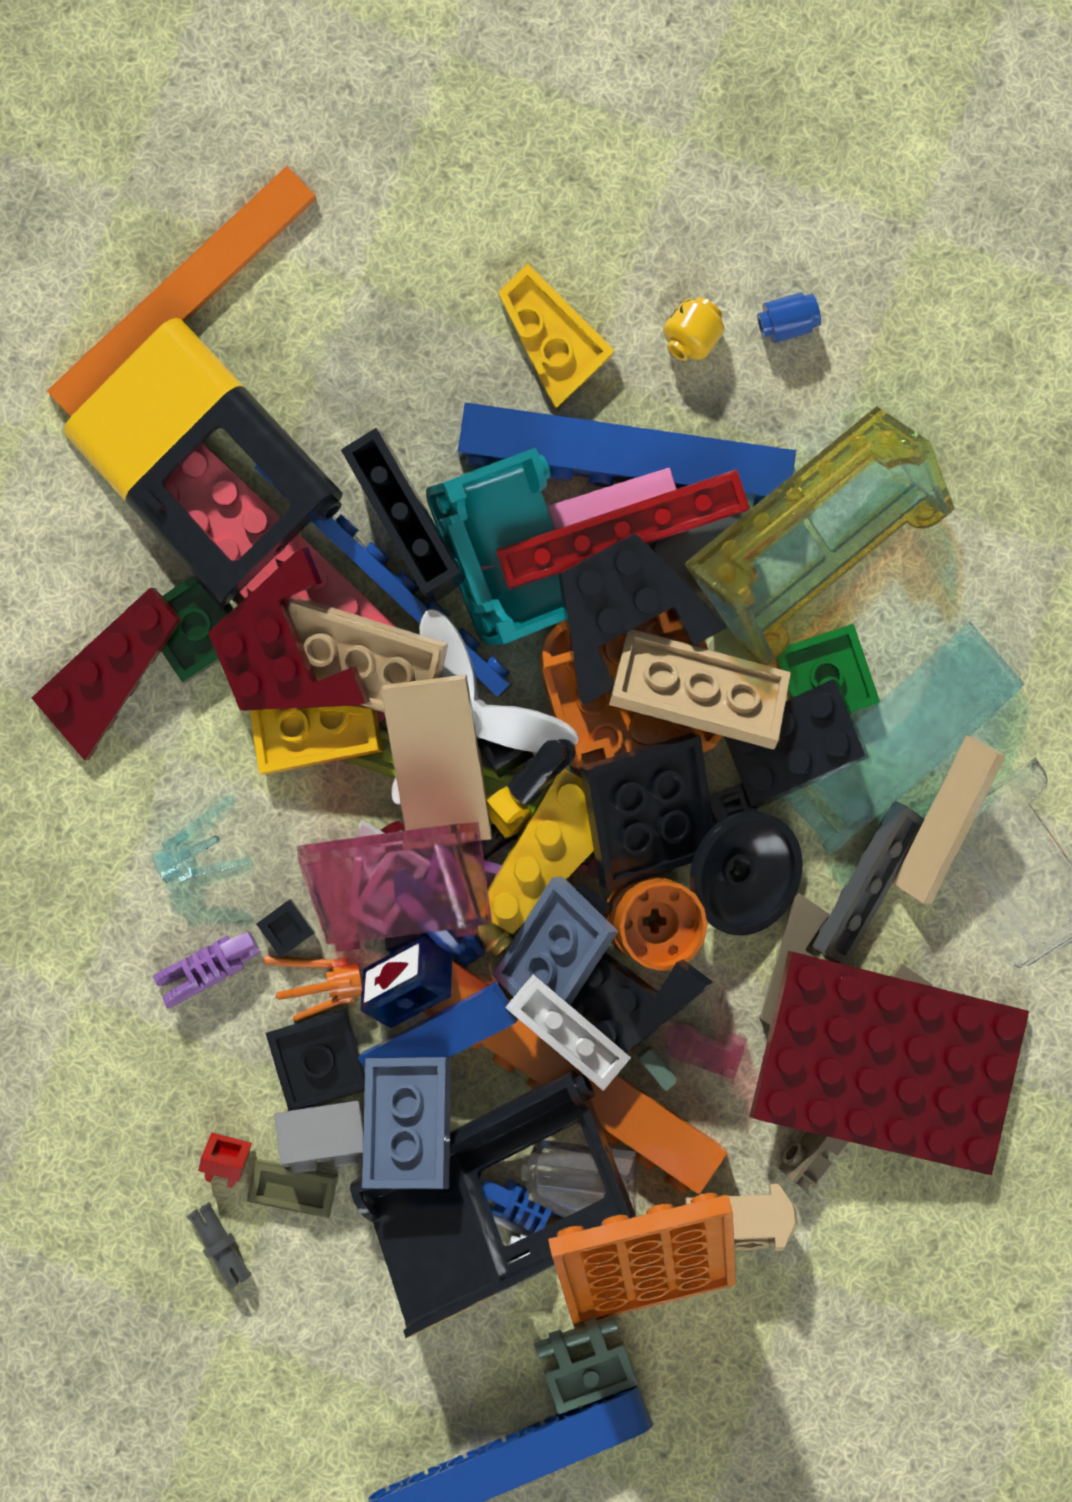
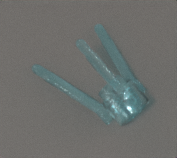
(177, 858)

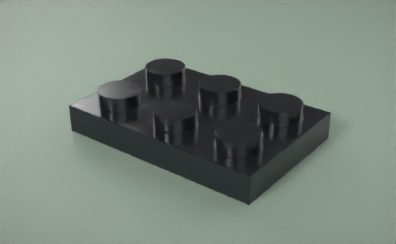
(813, 743)

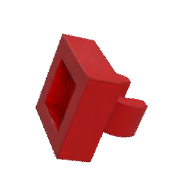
(224, 1158)

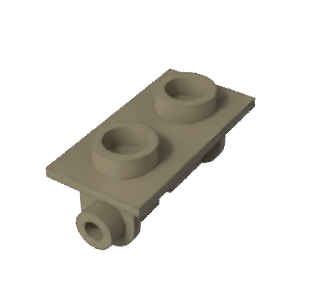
(804, 1159)

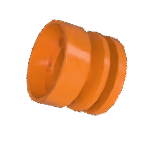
(668, 939)

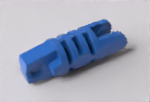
(514, 1205)

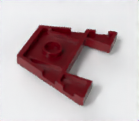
(265, 653)

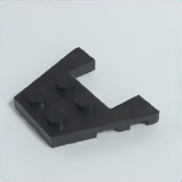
(614, 595)
(625, 1004)

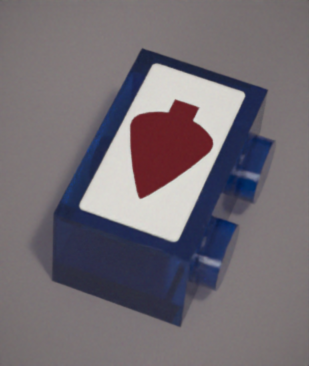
(406, 982)

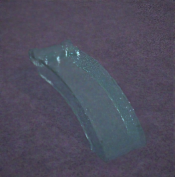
(913, 732)

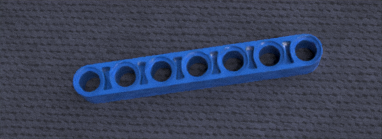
(527, 1453)

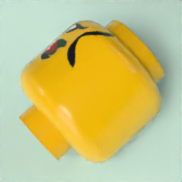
(693, 329)

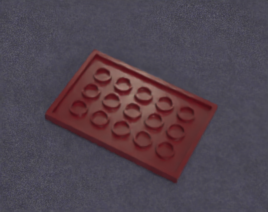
(889, 1063)

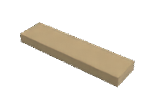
(949, 819)

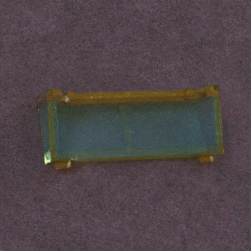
(819, 528)

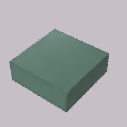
(657, 1068)

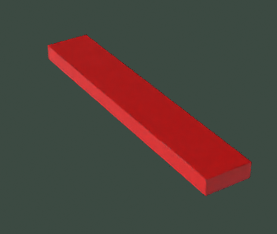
(649, 519)

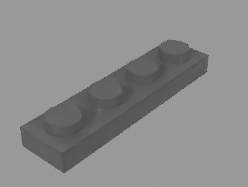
(869, 883)

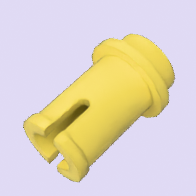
(494, 938)

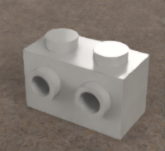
(320, 1136)

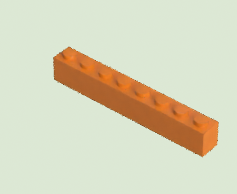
(622, 1108)

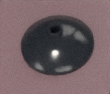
(763, 874)

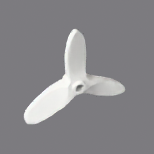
(503, 725)

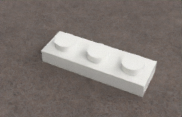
(568, 1032)

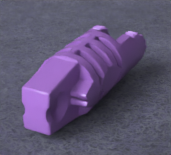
(206, 967)

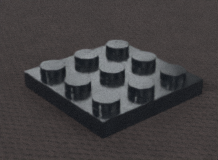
(647, 809)

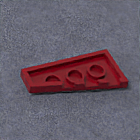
(98, 681)

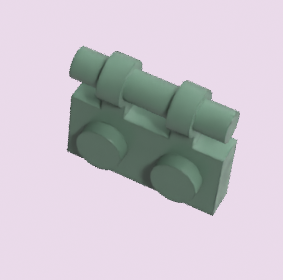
(588, 1376)

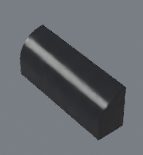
(403, 515)

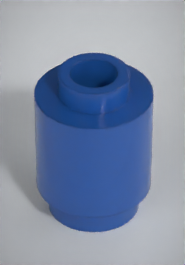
(789, 317)

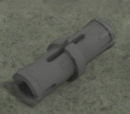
(219, 1245)

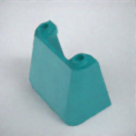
(488, 512)

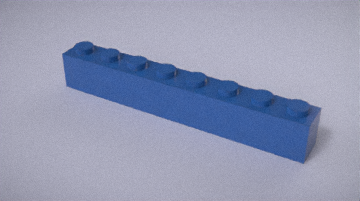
(617, 451)

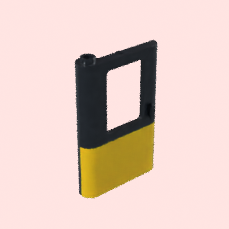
(157, 415)

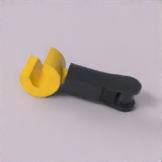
(508, 805)

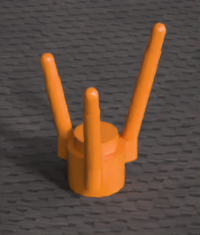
(342, 982)

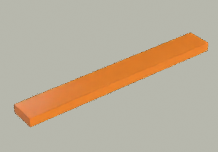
(189, 284)

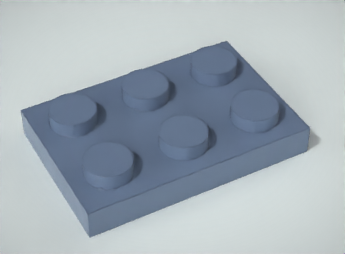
(556, 943)
(406, 1123)

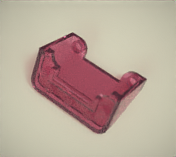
(397, 884)

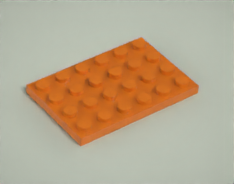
(646, 1258)

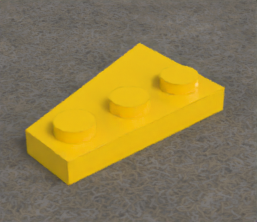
(553, 335)
(312, 736)

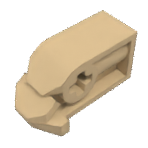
(762, 1220)

